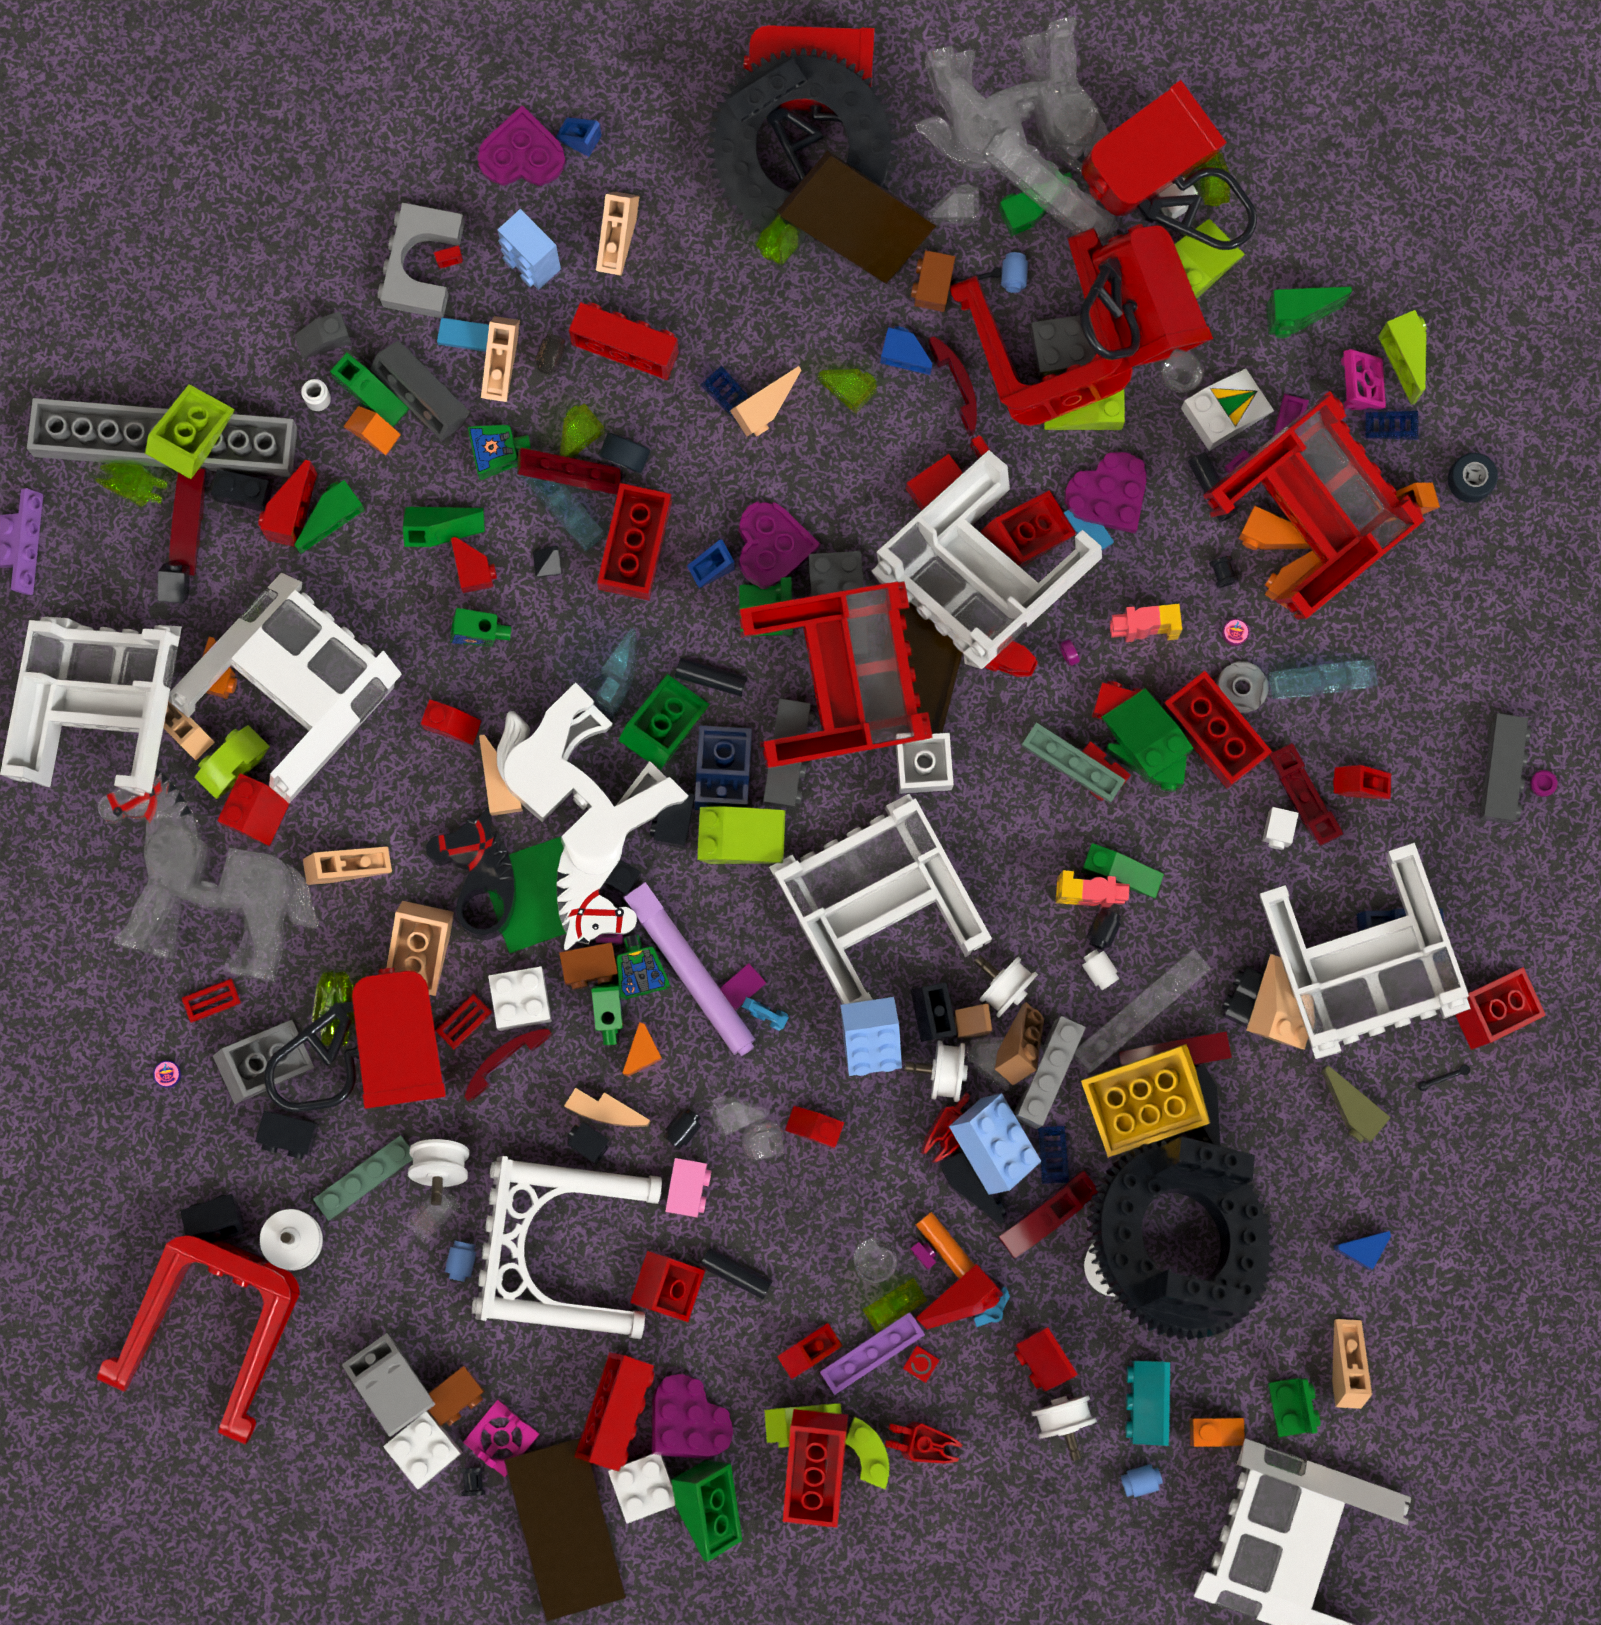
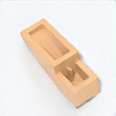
(605, 1110)

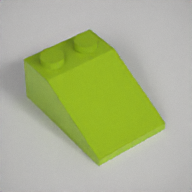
(1204, 263)
(1406, 349)
(1101, 415)
(188, 431)
(741, 835)

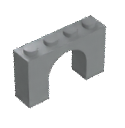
(414, 226)
(1059, 1051)

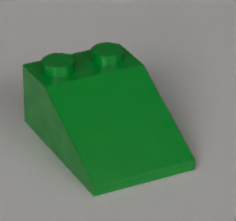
(1297, 308)
(663, 722)
(1147, 734)
(709, 1507)

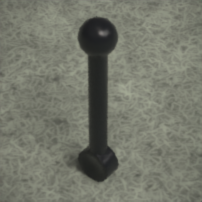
(996, 273)
(1464, 1070)

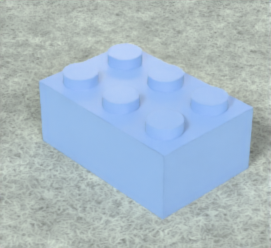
(528, 250)
(871, 1036)
(995, 1144)

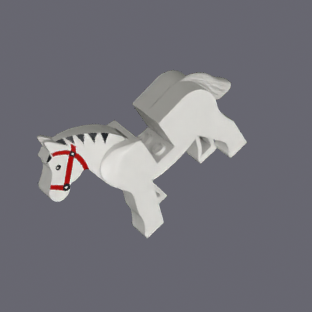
(542, 779)

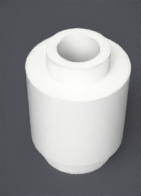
(313, 388)
(1100, 969)

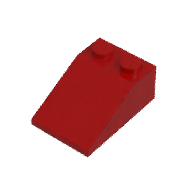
(288, 508)
(1030, 529)
(1499, 1009)
(1045, 1359)

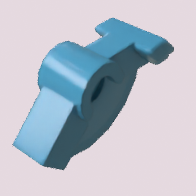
(761, 1012)
(994, 1314)

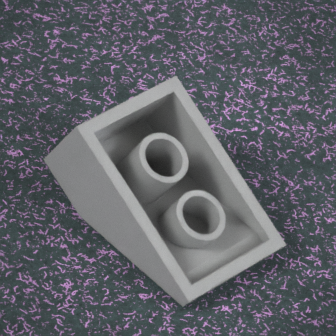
(245, 1061)

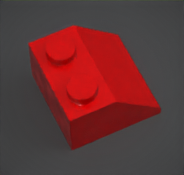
(253, 810)
(667, 1286)

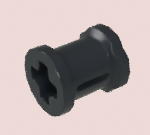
(1224, 571)
(472, 1481)

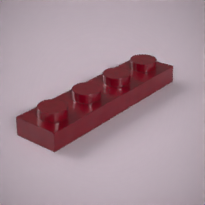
(568, 471)

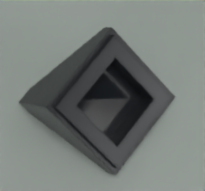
(547, 562)

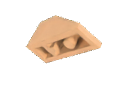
(616, 231)
(499, 358)
(763, 406)
(186, 732)
(499, 797)
(346, 865)
(1350, 1365)

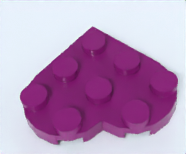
(521, 150)
(1110, 494)
(773, 544)
(685, 1421)

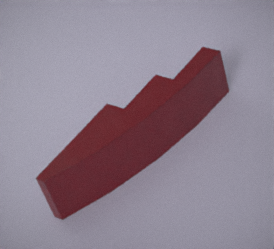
(187, 519)
(1201, 1048)

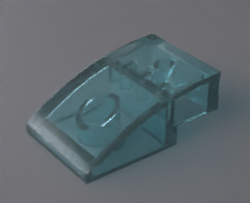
(618, 675)

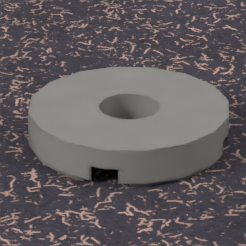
(1253, 676)

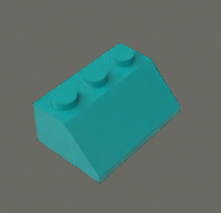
(1148, 1403)

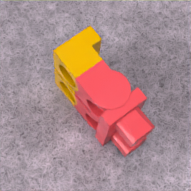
(1147, 622)
(1090, 892)

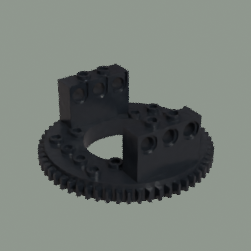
(785, 81)
(1165, 1299)

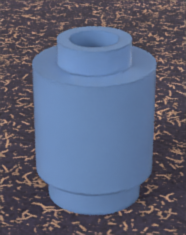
(1014, 272)
(460, 1261)
(1141, 1481)

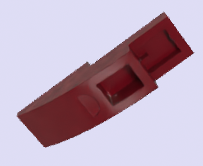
(1048, 1215)

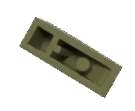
(1356, 1109)

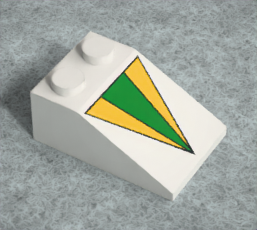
(1226, 408)

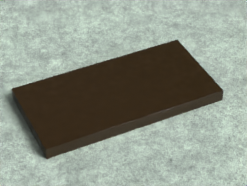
(856, 217)
(935, 666)
(564, 1530)

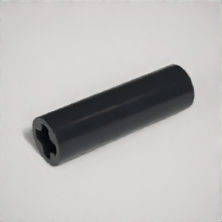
(1207, 478)
(710, 677)
(736, 1273)

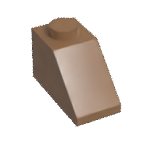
(973, 1021)

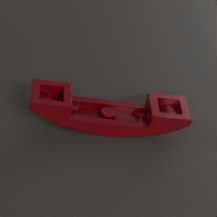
(944, 355)
(1304, 795)
(479, 1084)

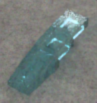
(567, 511)
(1323, 679)

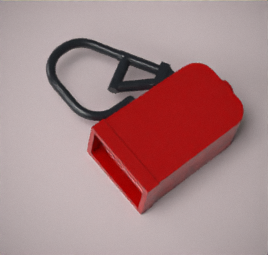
(846, 43)
(1157, 152)
(1147, 296)
(393, 1044)

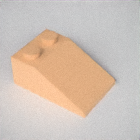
(420, 941)
(1276, 1010)

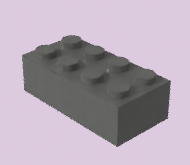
(1059, 345)
(835, 572)

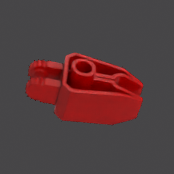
(1014, 660)
(941, 1131)
(919, 1443)

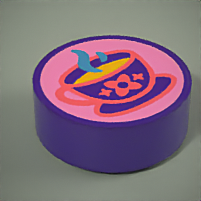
(167, 1074)

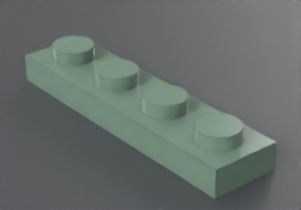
(1073, 762)
(364, 1178)

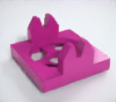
(1374, 368)
(498, 1410)

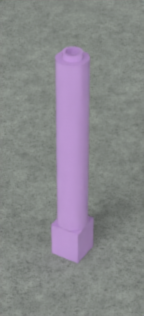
(690, 969)

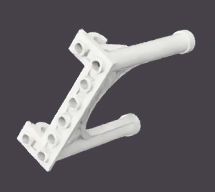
(547, 1310)

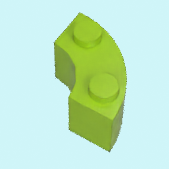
(236, 756)
(779, 1421)
(871, 1453)

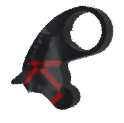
(482, 852)

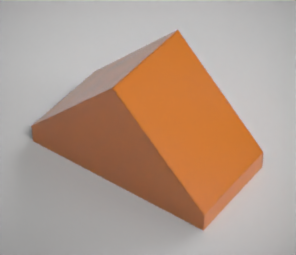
(372, 429)
(642, 1052)

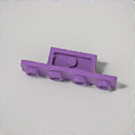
(20, 541)

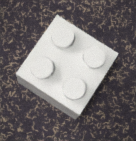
(925, 765)
(520, 998)
(423, 1449)
(643, 1487)

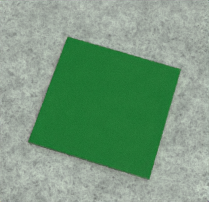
(536, 905)

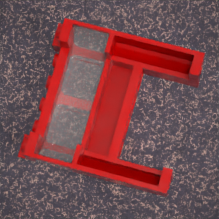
(1329, 498)
(855, 670)

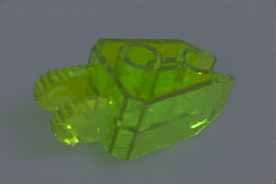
(777, 241)
(131, 483)
(327, 994)

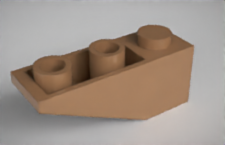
(1021, 1045)

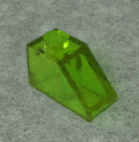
(1213, 189)
(849, 386)
(579, 430)
(894, 1305)

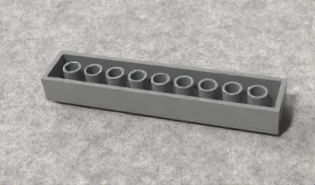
(121, 433)

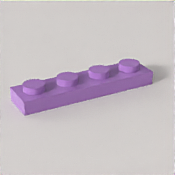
(872, 1353)

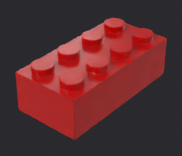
(624, 340)
(634, 541)
(1216, 729)
(615, 1411)
(815, 1468)

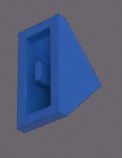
(580, 134)
(711, 564)
(1365, 1250)

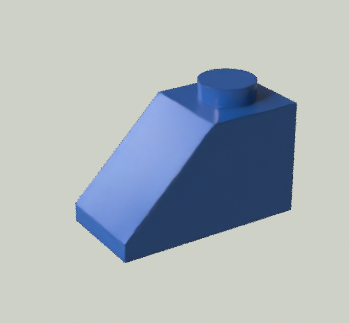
(904, 351)

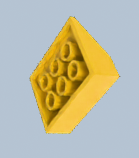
(1146, 1100)

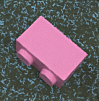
(687, 1188)

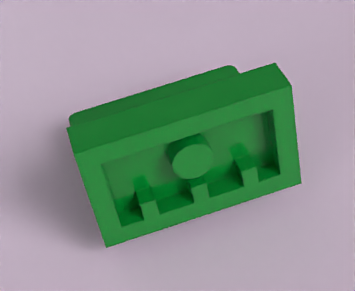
(754, 596)
(1293, 1407)

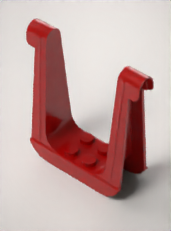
(1056, 393)
(279, 1299)

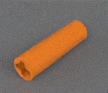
(945, 1245)

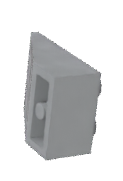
(388, 1384)

